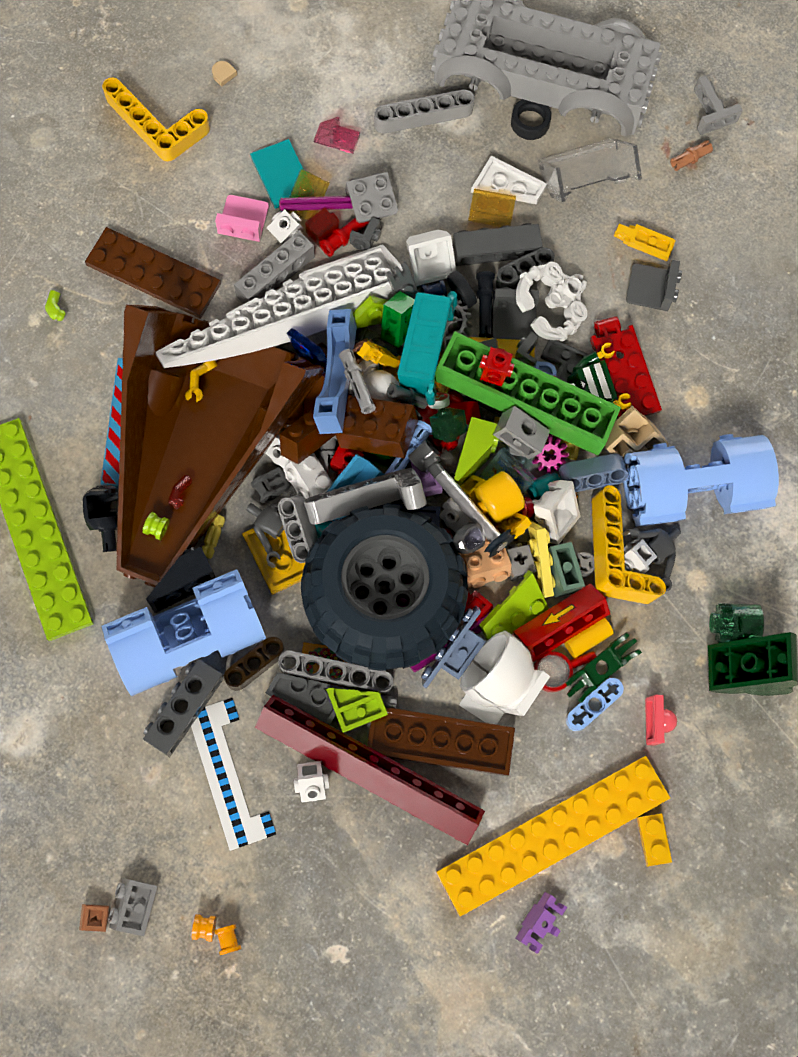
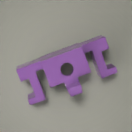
(534, 921)

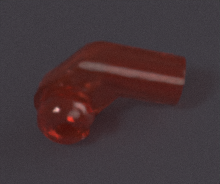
(177, 490)

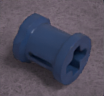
(435, 289)

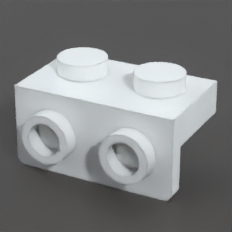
(308, 477)

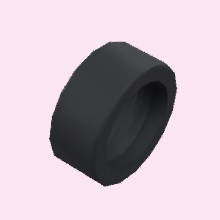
(528, 132)

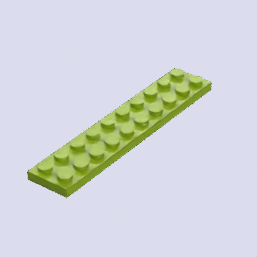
(38, 537)

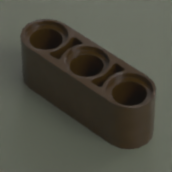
(248, 674)

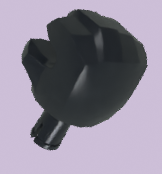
(100, 515)

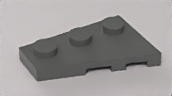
(305, 694)

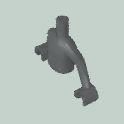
(270, 522)
(661, 545)

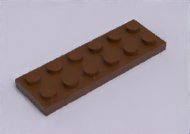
(153, 272)
(443, 741)

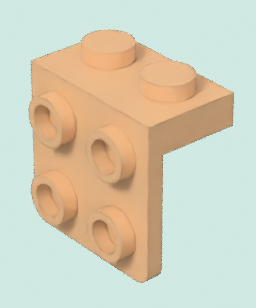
(484, 569)

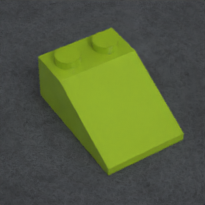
(476, 448)

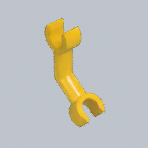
(194, 379)

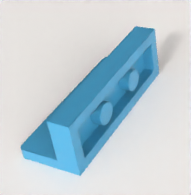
(356, 471)

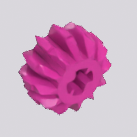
(551, 461)

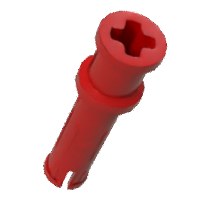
(340, 237)

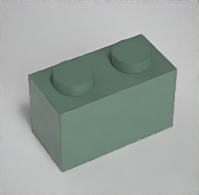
(565, 570)

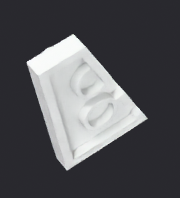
(508, 180)

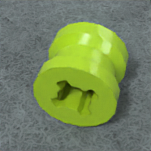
(156, 526)

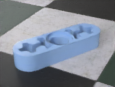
(611, 698)

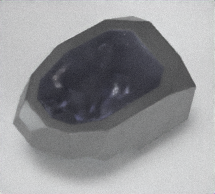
(469, 538)

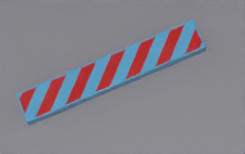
(111, 461)

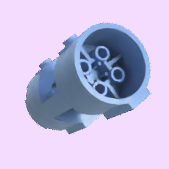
(739, 472)
(152, 646)

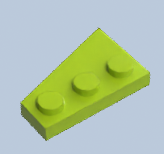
(517, 609)

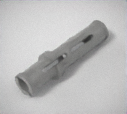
(354, 374)

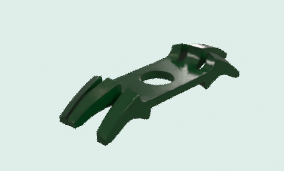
(613, 660)

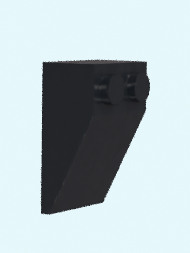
(178, 583)

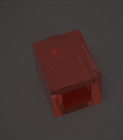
(321, 225)

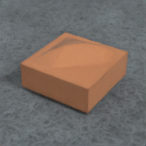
(93, 918)

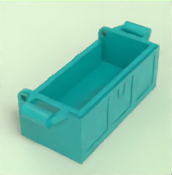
(424, 342)

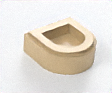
(223, 72)

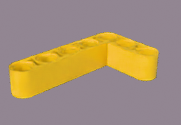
(149, 124)
(609, 562)

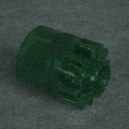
(736, 622)

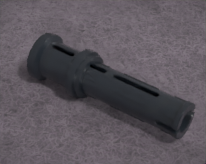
(485, 295)

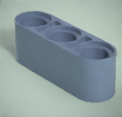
(595, 472)

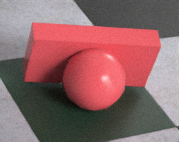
(658, 720)

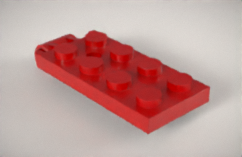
(630, 372)

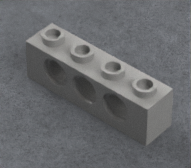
(275, 268)

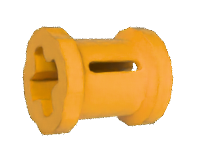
(227, 939)

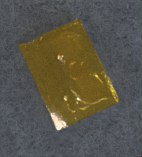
(308, 186)
(491, 208)

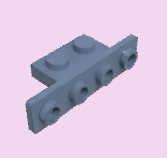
(459, 652)

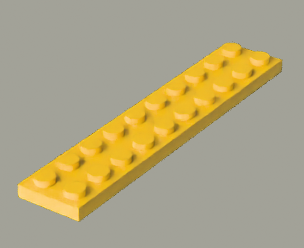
(552, 836)

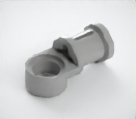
(327, 452)

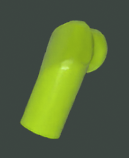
(52, 308)

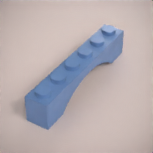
(332, 400)

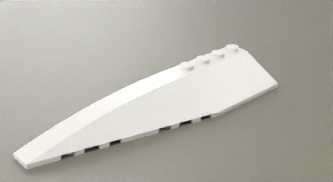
(296, 305)

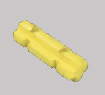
(213, 536)

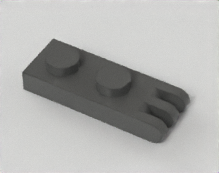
(402, 281)

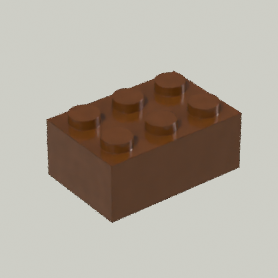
(381, 432)

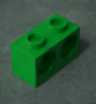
(396, 318)

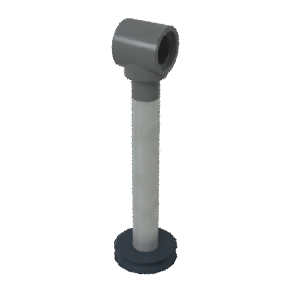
(428, 460)

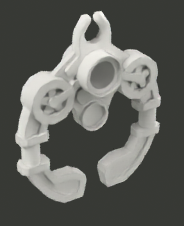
(564, 293)

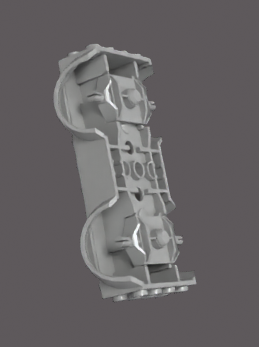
(607, 60)

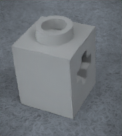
(524, 554)

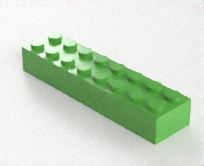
(559, 406)

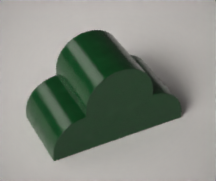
(754, 665)

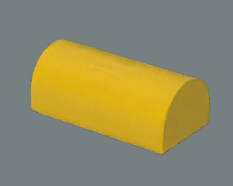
(589, 638)

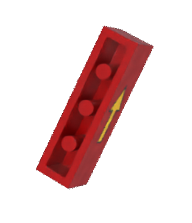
(563, 621)

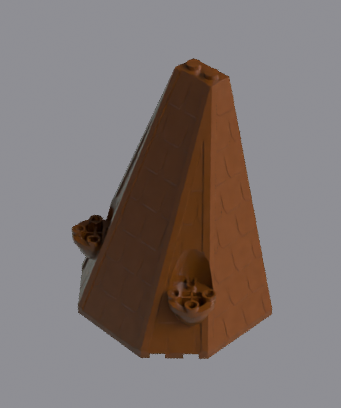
(208, 440)

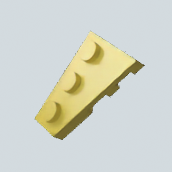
(543, 560)

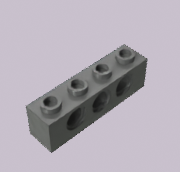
(183, 721)

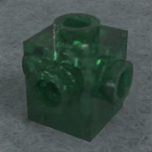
(448, 424)

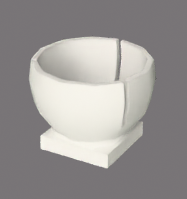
(511, 676)

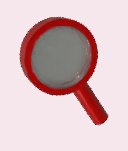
(560, 668)

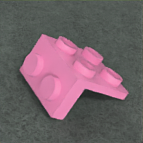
(242, 218)

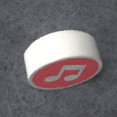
(442, 401)

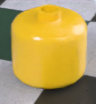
(499, 497)

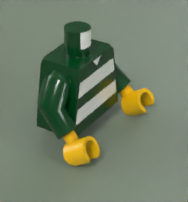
(593, 376)

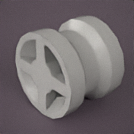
(586, 561)

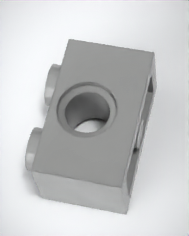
(521, 432)

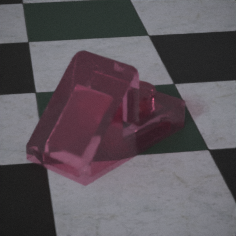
(337, 137)

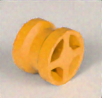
(203, 927)

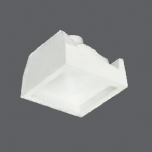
(431, 256)
(557, 509)

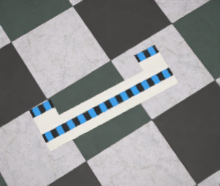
(223, 780)

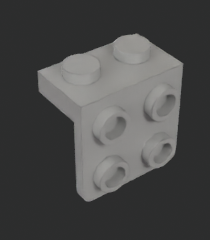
(371, 197)

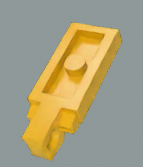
(645, 240)
(378, 354)

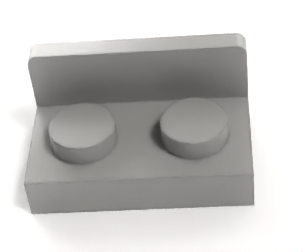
(132, 907)

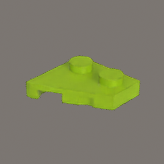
(369, 312)
(356, 707)

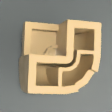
(633, 433)

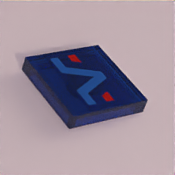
(307, 349)

